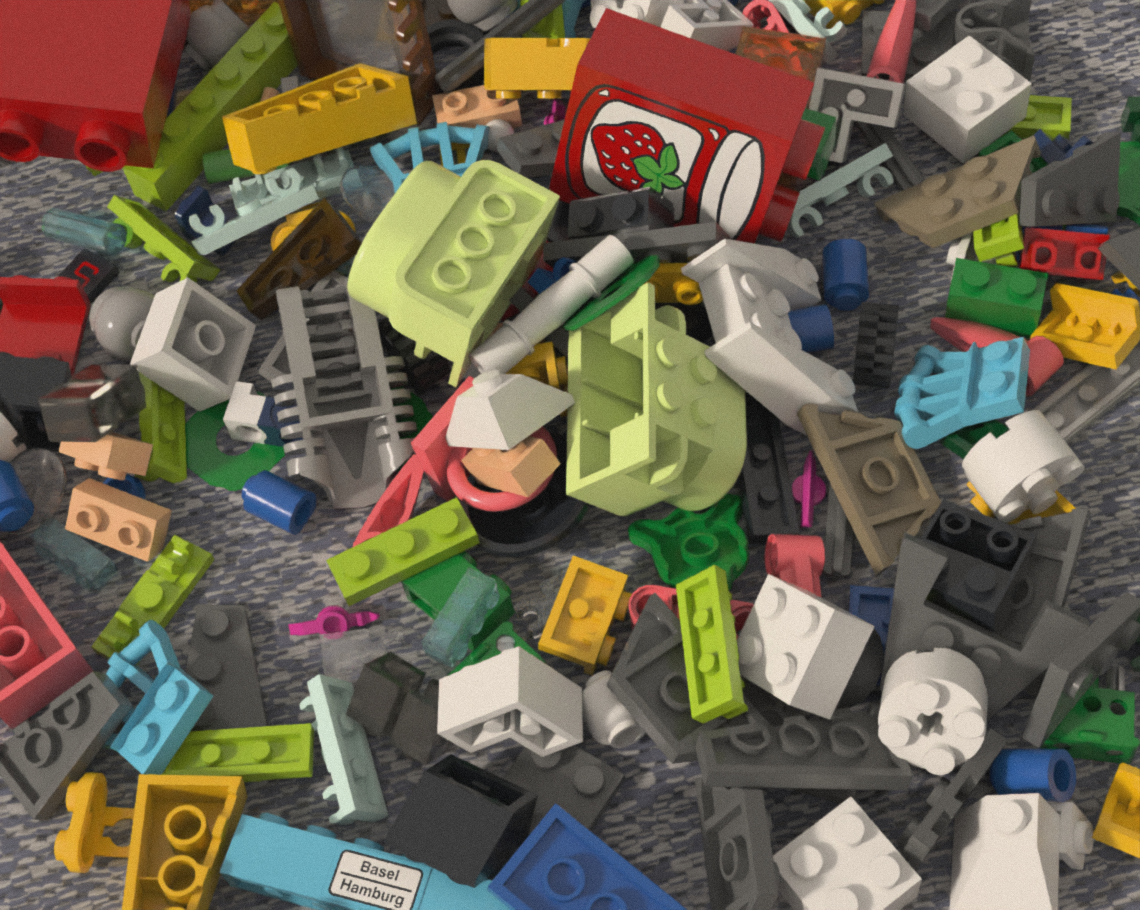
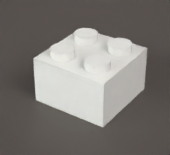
(966, 99)
(193, 345)
(800, 646)
(845, 866)

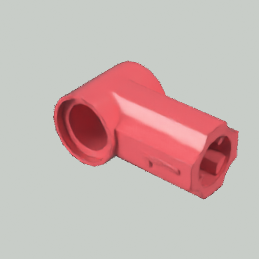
(796, 560)

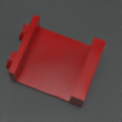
(43, 317)

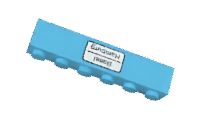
(334, 874)

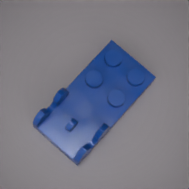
(573, 870)

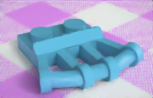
(416, 140)
(968, 391)
(167, 709)

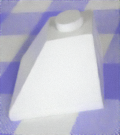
(503, 410)
(1006, 854)

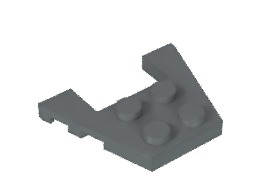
(926, 626)

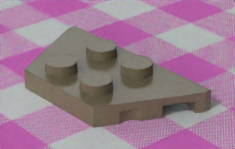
(964, 197)
(873, 478)

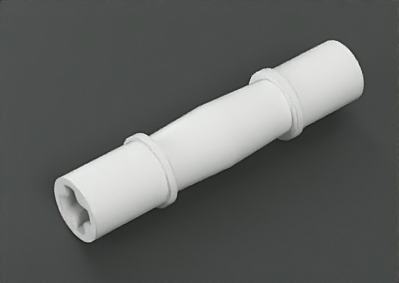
(552, 307)

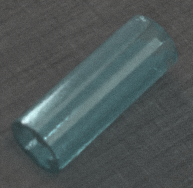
(84, 231)

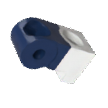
(254, 417)

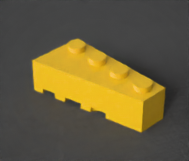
(531, 65)
(319, 117)
(177, 839)

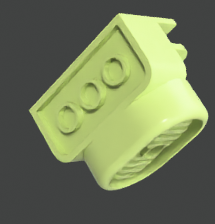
(452, 255)
(649, 412)

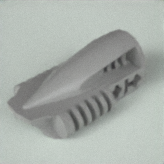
(341, 397)

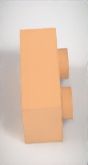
(474, 107)
(111, 455)
(513, 470)
(118, 519)

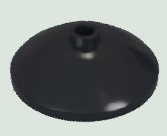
(523, 530)

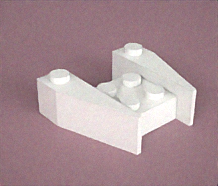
(748, 304)

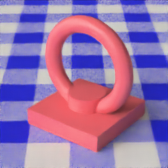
(448, 473)

